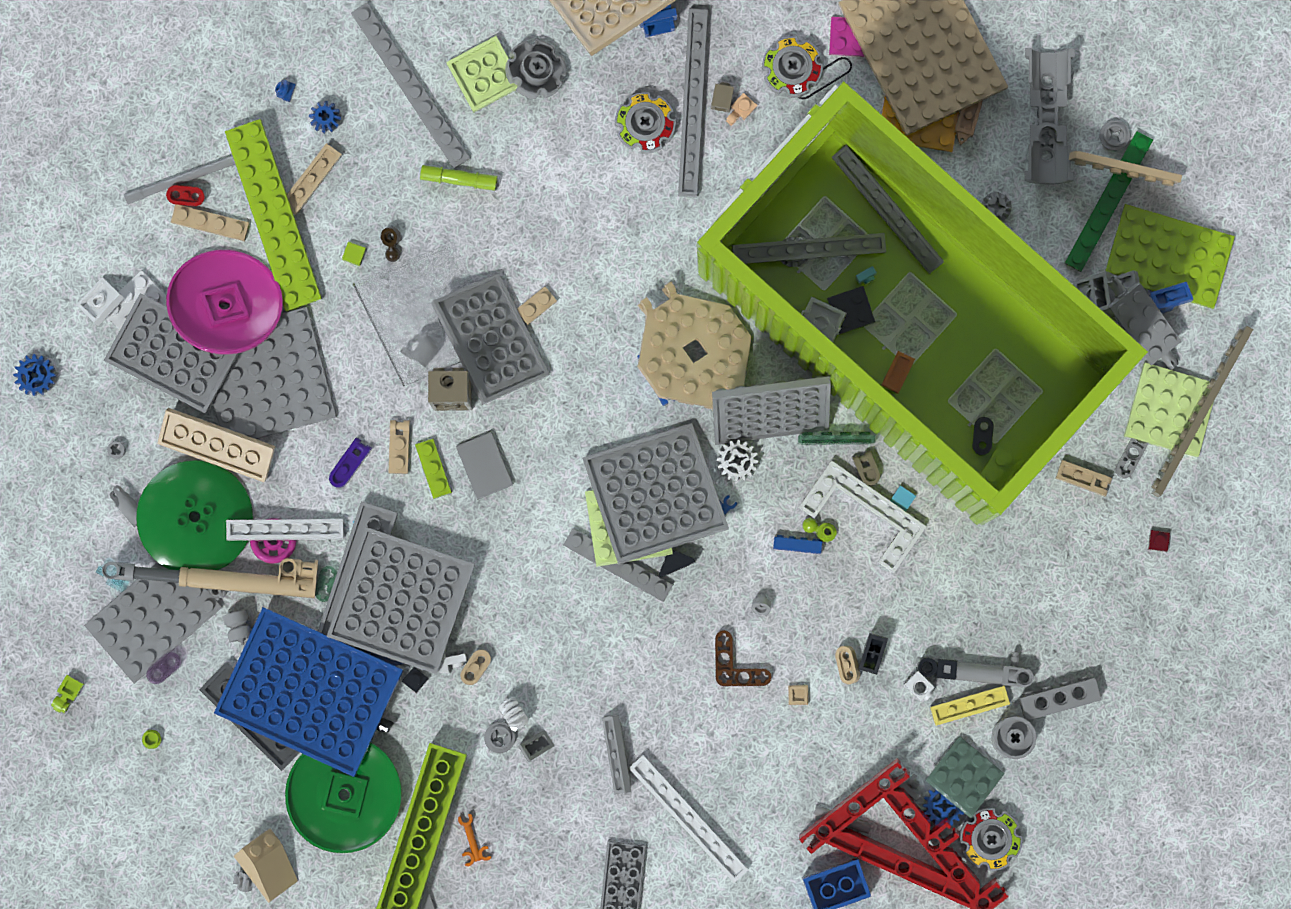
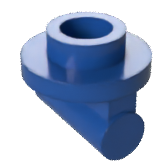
(285, 90)

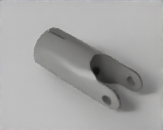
(125, 504)

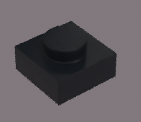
(415, 680)

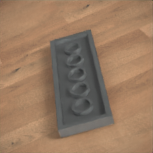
(276, 752)

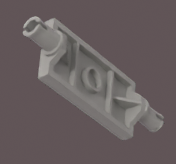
(1143, 322)

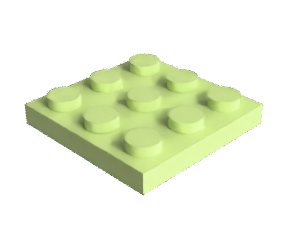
(482, 74)

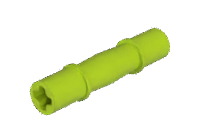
(458, 177)

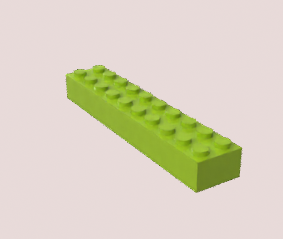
(422, 828)

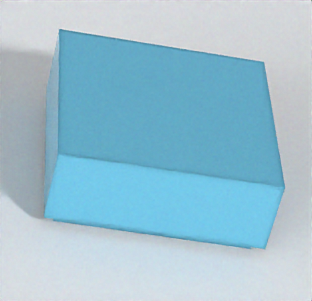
(902, 498)

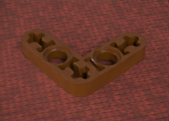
(728, 668)

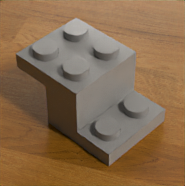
(1099, 291)

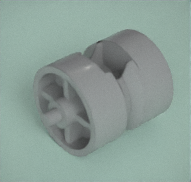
(236, 621)

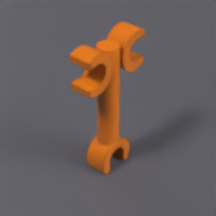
(476, 854)

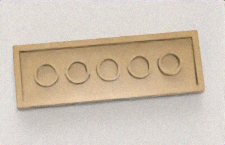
(216, 445)

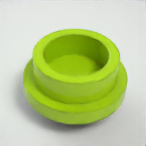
(151, 739)

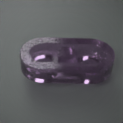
(164, 668)

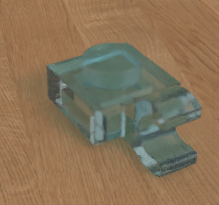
(119, 585)

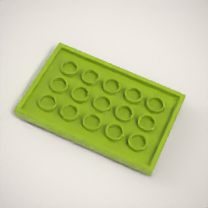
(1170, 253)

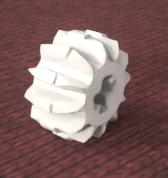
(513, 714)

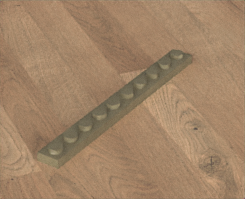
(1197, 417)

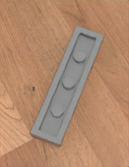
(616, 755)

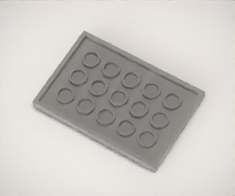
(490, 338)
(160, 357)
(150, 622)

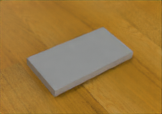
(622, 875)

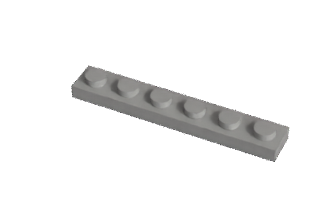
(627, 571)

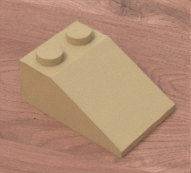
(267, 865)

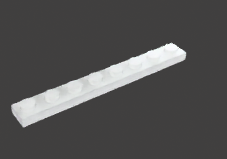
(688, 819)

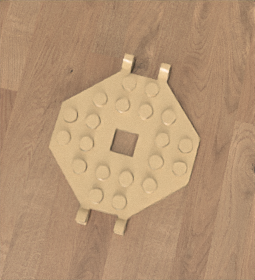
(677, 325)

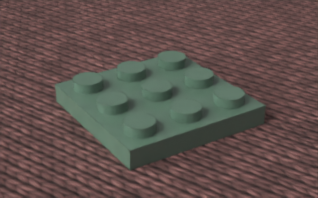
(964, 777)

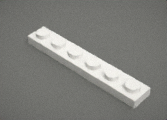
(284, 529)

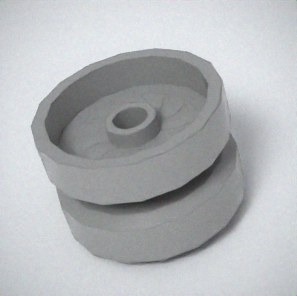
(1024, 734)

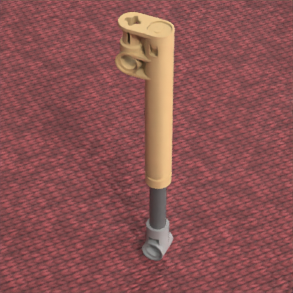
(295, 584)

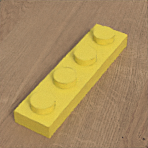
(969, 705)

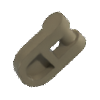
(870, 474)

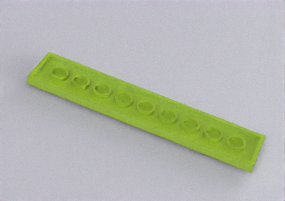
(273, 214)

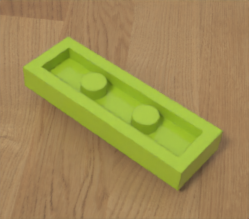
(433, 468)

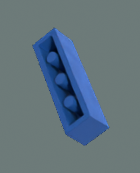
(797, 545)

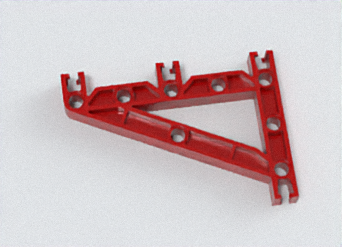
(958, 888)

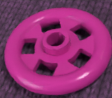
(263, 554)

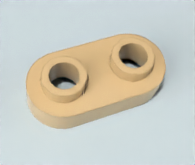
(846, 665)
(475, 667)

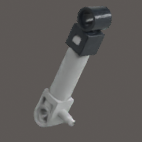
(978, 672)

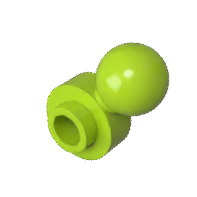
(810, 525)

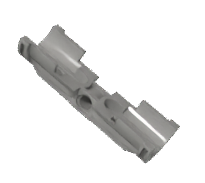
(1058, 68)

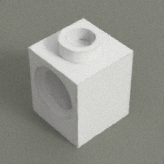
(911, 682)

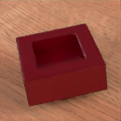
(1158, 541)

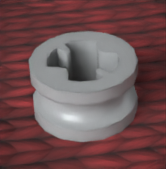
(121, 448)

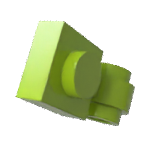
(69, 689)

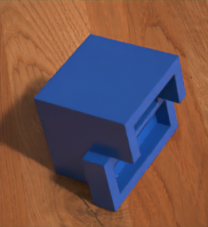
(660, 22)

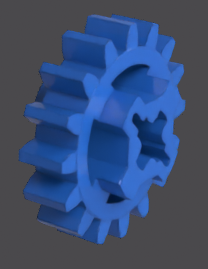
(36, 368)
(943, 814)

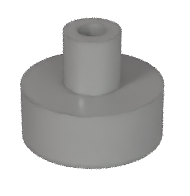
(761, 605)

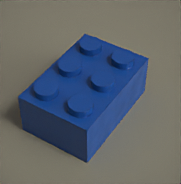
(837, 886)

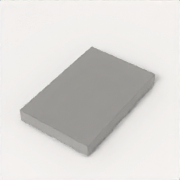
(484, 465)

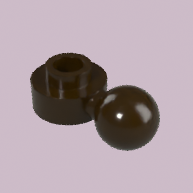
(392, 253)

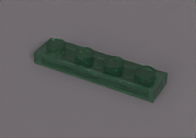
(827, 438)

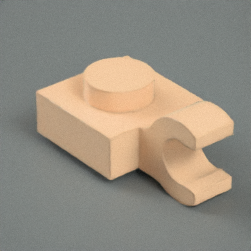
(742, 108)

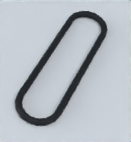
(803, 98)

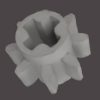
(244, 882)

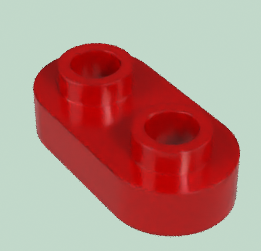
(185, 195)

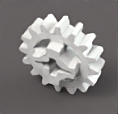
(749, 456)

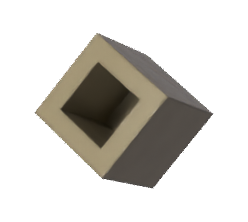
(722, 97)

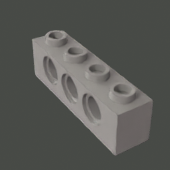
(1089, 695)

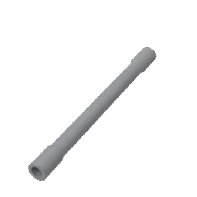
(141, 193)

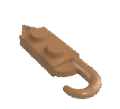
(967, 122)

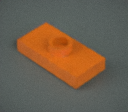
(898, 372)

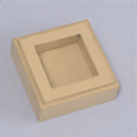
(798, 695)

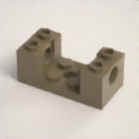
(452, 398)

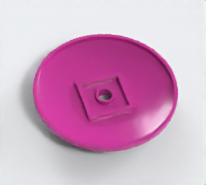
(217, 279)

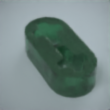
(321, 583)

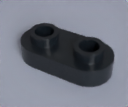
(981, 435)

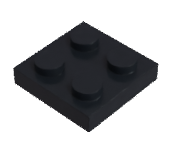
(856, 306)

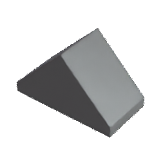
(536, 746)

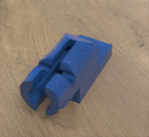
(1172, 296)

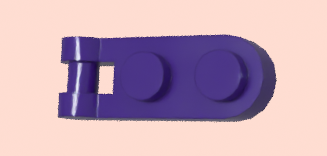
(348, 464)

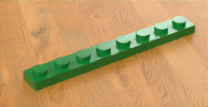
(1107, 204)

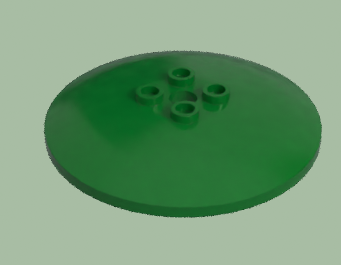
(166, 508)
(343, 824)

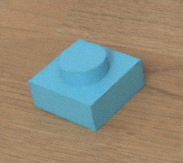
(866, 276)

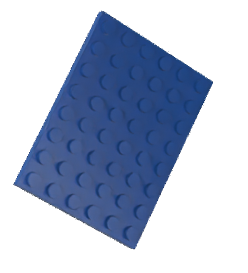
(308, 692)

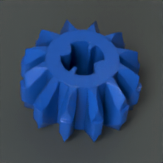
(318, 121)

